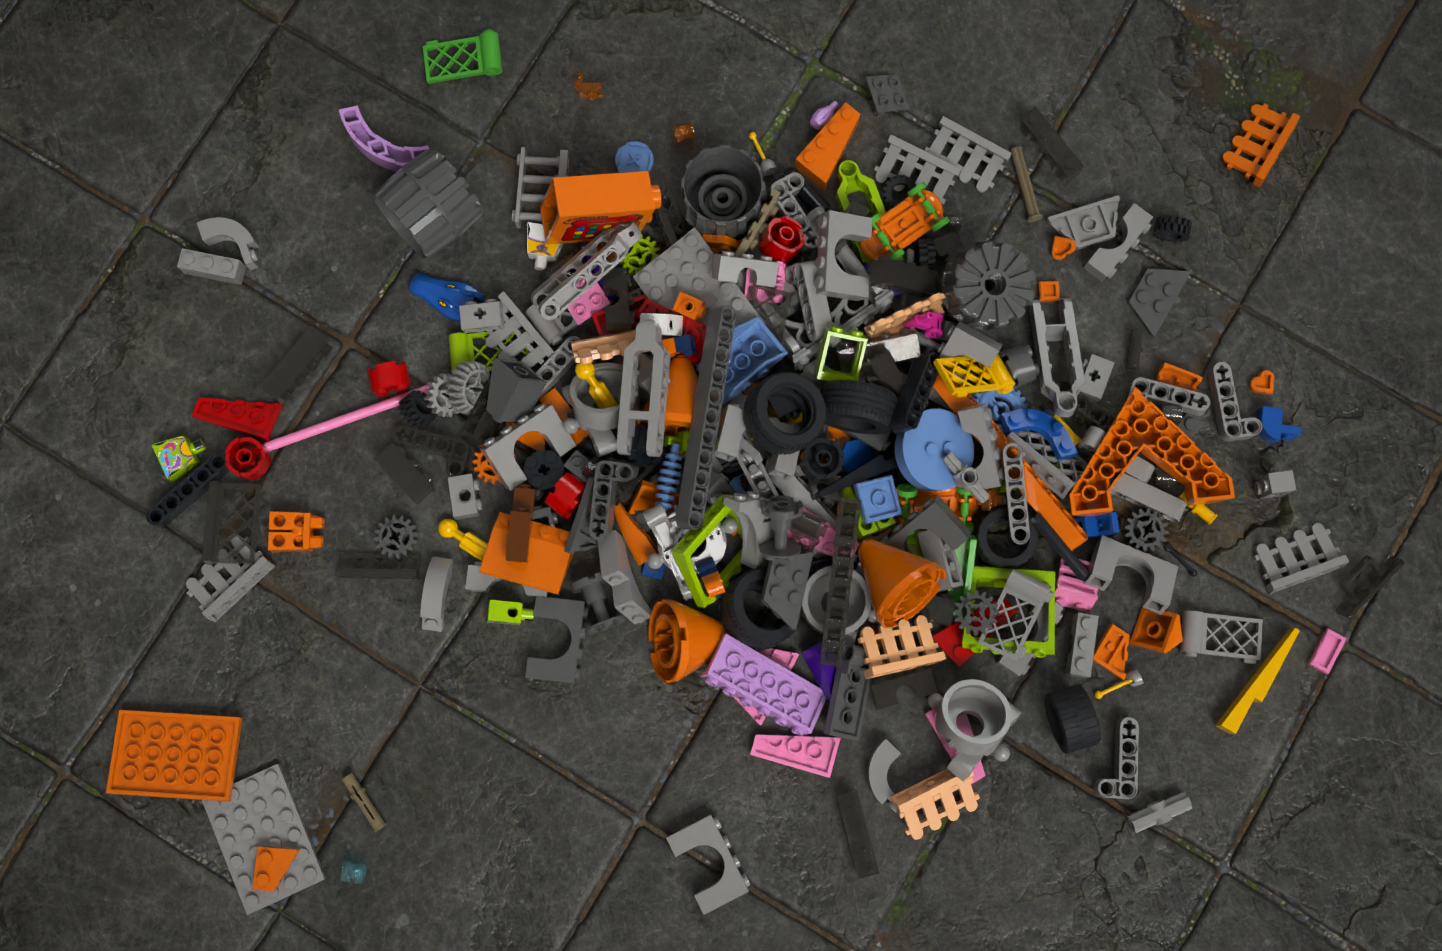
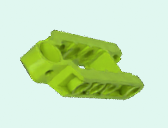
(853, 181)

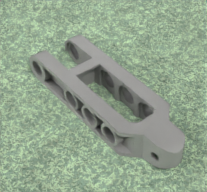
(562, 290)
(647, 338)
(1063, 401)

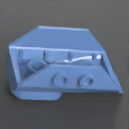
(751, 357)

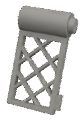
(551, 330)
(1027, 590)
(1195, 631)

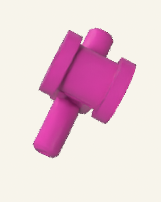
(929, 322)

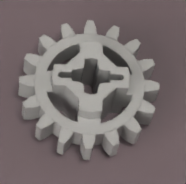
(437, 400)

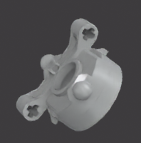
(598, 421)
(667, 536)
(859, 602)
(989, 707)

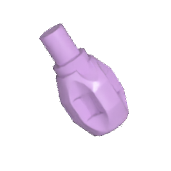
(823, 115)

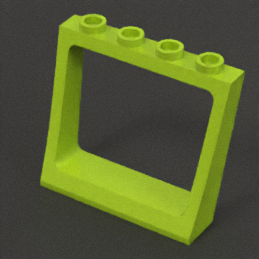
(693, 539)
(997, 578)

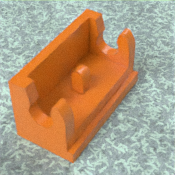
(1177, 377)

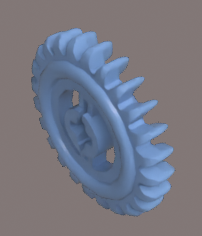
(1012, 398)

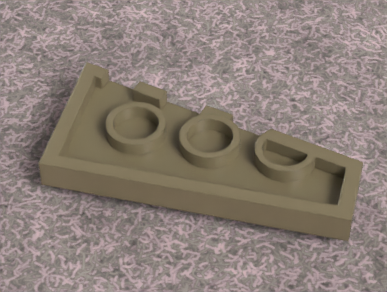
(758, 227)

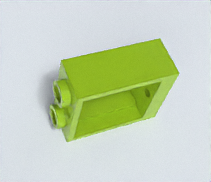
(828, 374)

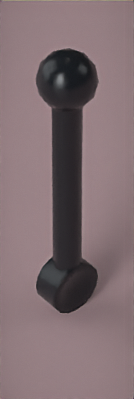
(1169, 548)

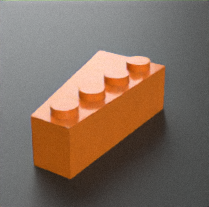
(827, 147)

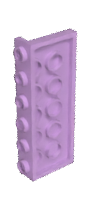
(765, 686)

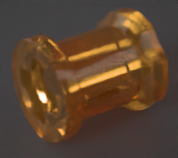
(684, 132)

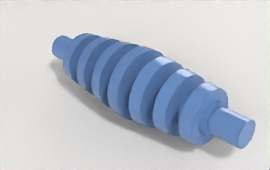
(668, 480)

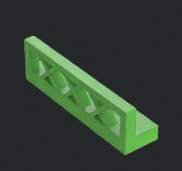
(965, 557)

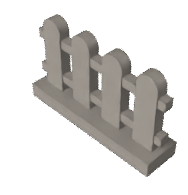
(981, 146)
(910, 163)
(524, 340)
(1291, 566)
(233, 589)

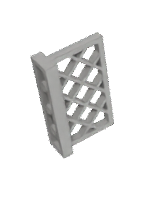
(1053, 477)

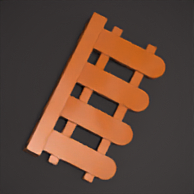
(1264, 134)

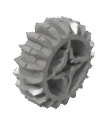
(466, 375)

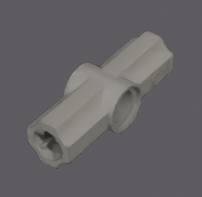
(1159, 812)

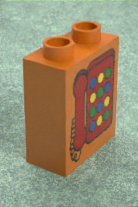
(588, 204)

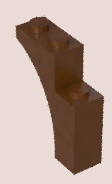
(521, 523)

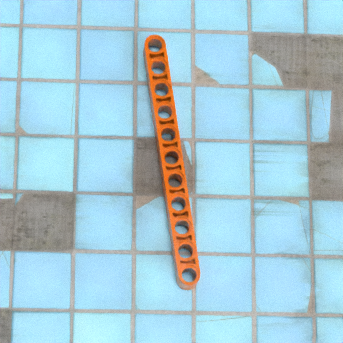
(1037, 492)

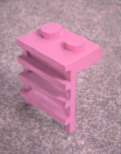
(1072, 591)

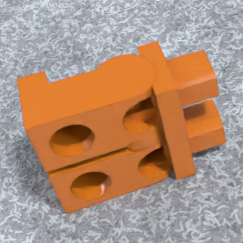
(299, 532)

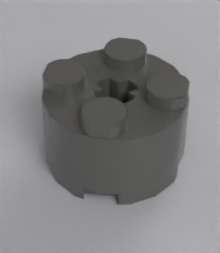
(1020, 364)

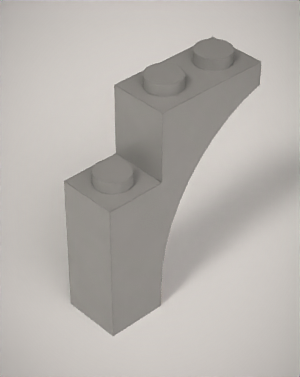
(754, 525)
(617, 572)

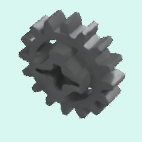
(404, 533)
(1153, 533)
(983, 605)

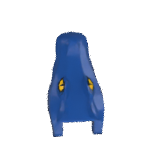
(443, 294)

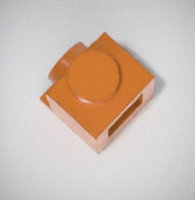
(682, 303)

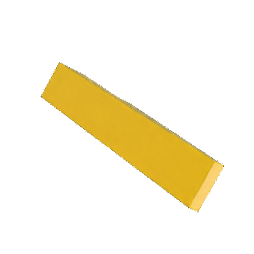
(1258, 685)

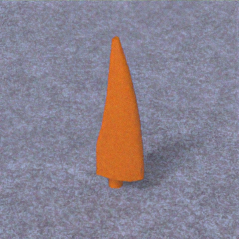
(636, 538)

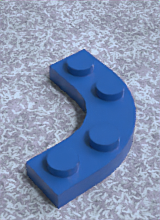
(1045, 425)

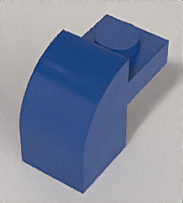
(1272, 426)
(1099, 525)

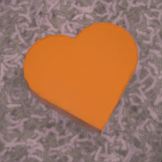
(1062, 247)
(1262, 383)

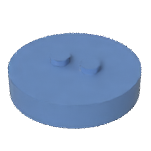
(922, 450)

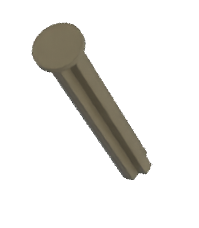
(1025, 185)

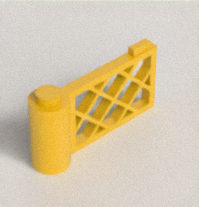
(997, 376)

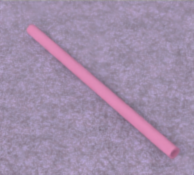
(338, 421)

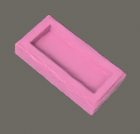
(1327, 651)

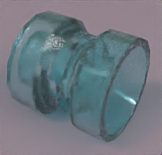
(353, 872)

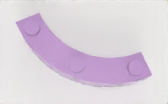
(374, 146)

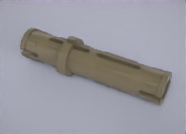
(376, 822)

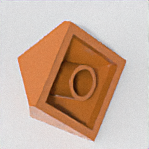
(1157, 631)

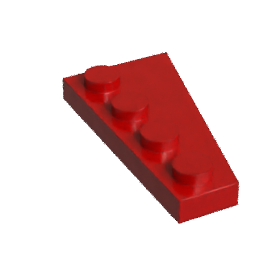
(690, 326)
(240, 416)
(951, 638)

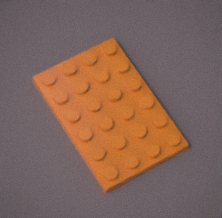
(174, 755)

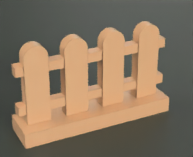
(895, 321)
(602, 347)
(891, 651)
(923, 796)

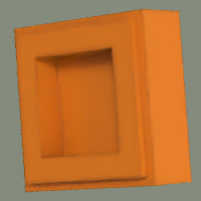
(1048, 291)

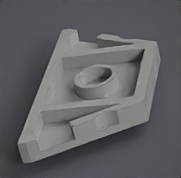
(1088, 223)

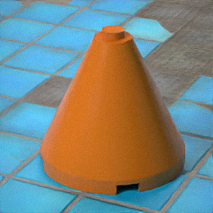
(680, 396)
(897, 581)
(681, 639)

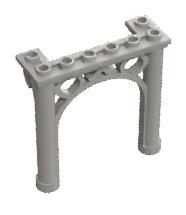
(879, 300)

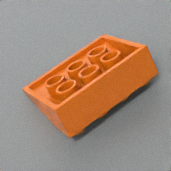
(546, 558)

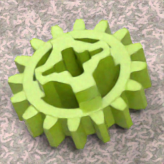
(646, 253)

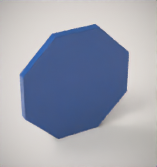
(855, 455)

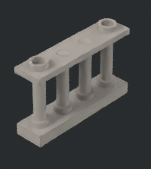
(560, 162)

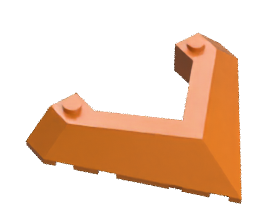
(1146, 430)

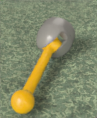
(768, 166)
(1133, 679)

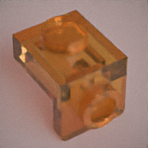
(588, 90)

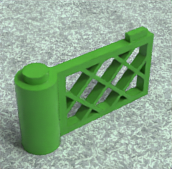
(486, 50)

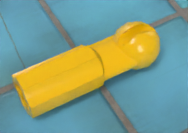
(597, 388)
(467, 541)

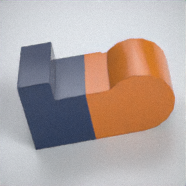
(681, 344)
(710, 577)

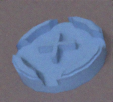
(634, 158)

